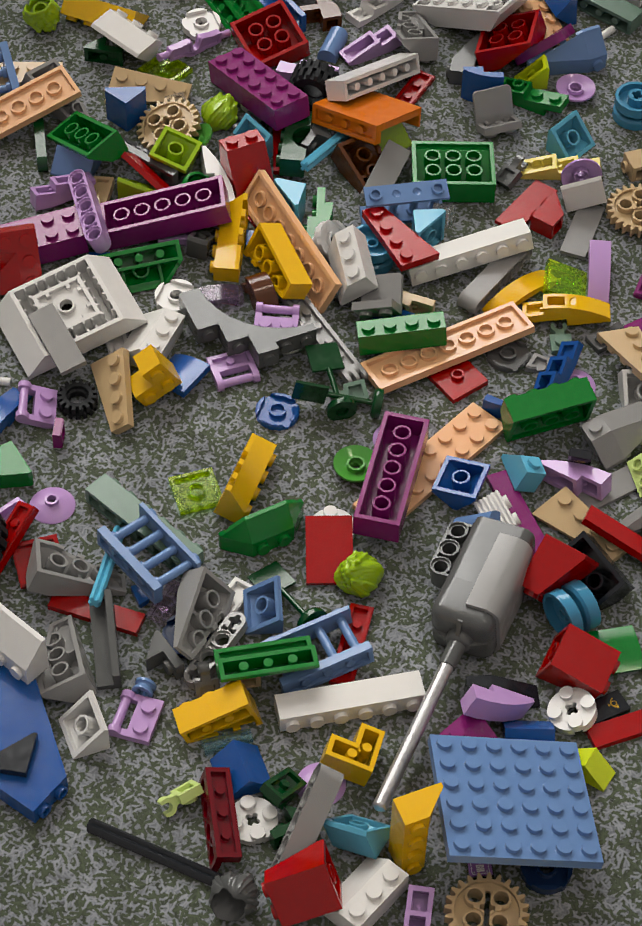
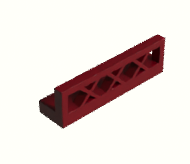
(219, 817)

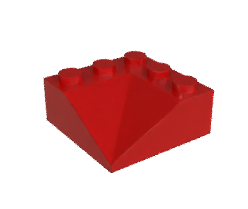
(271, 35)
(509, 39)
(18, 256)

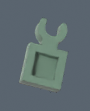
(558, 336)
(356, 389)

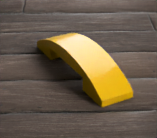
(518, 290)

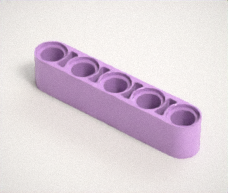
(89, 211)

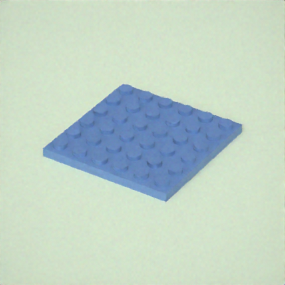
(514, 802)

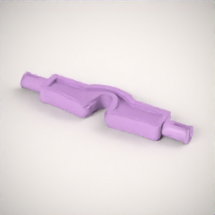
(186, 48)

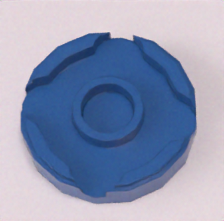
(277, 418)

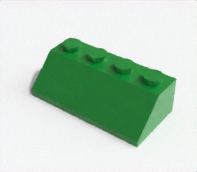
(89, 138)
(401, 332)
(547, 408)

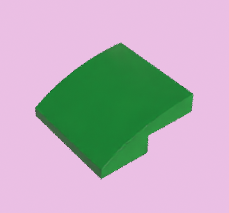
(625, 641)

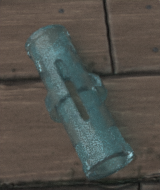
(218, 743)

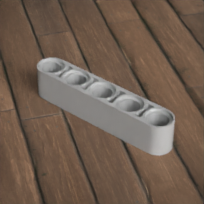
(490, 280)
(310, 812)

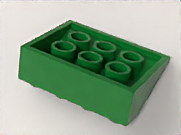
(464, 164)

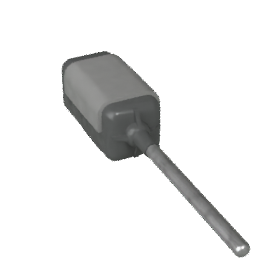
(478, 600)

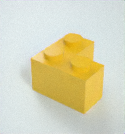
(154, 377)
(355, 757)

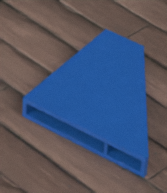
(20, 715)

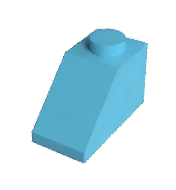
(524, 471)

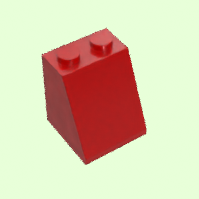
(243, 157)
(555, 566)
(579, 661)
(303, 886)

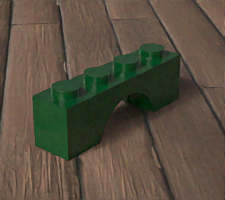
(289, 152)

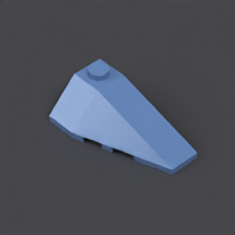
(578, 55)

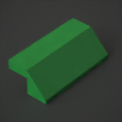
(233, 9)
(265, 658)

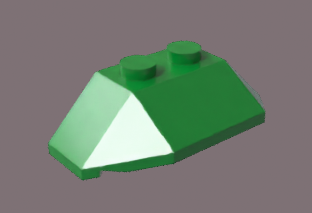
(147, 265)
(263, 529)

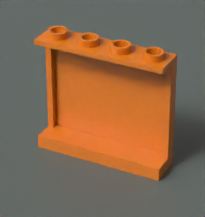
(365, 115)

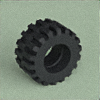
(311, 77)

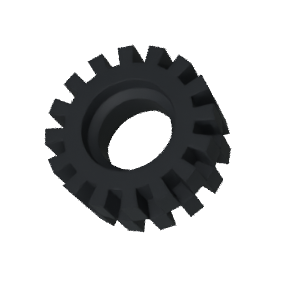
(77, 409)

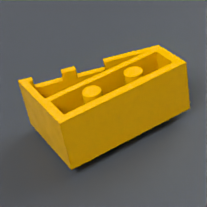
(216, 711)

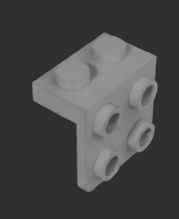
(495, 111)
(382, 301)

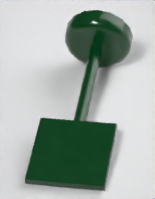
(328, 358)
(318, 393)
(286, 581)

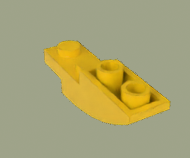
(574, 308)

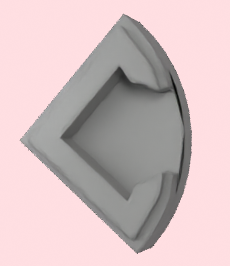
(537, 363)

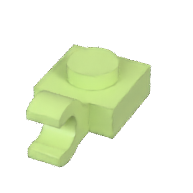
(184, 795)

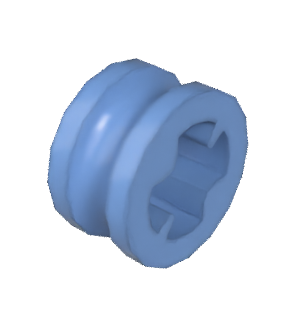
(144, 687)

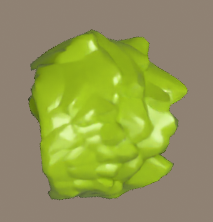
(42, 15)
(220, 112)
(359, 574)

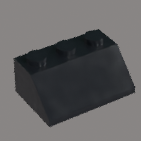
(607, 580)

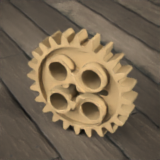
(174, 114)
(625, 209)
(461, 910)

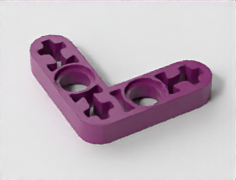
(545, 44)

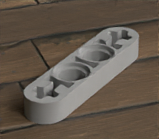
(223, 631)

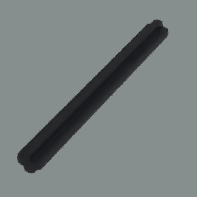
(151, 851)

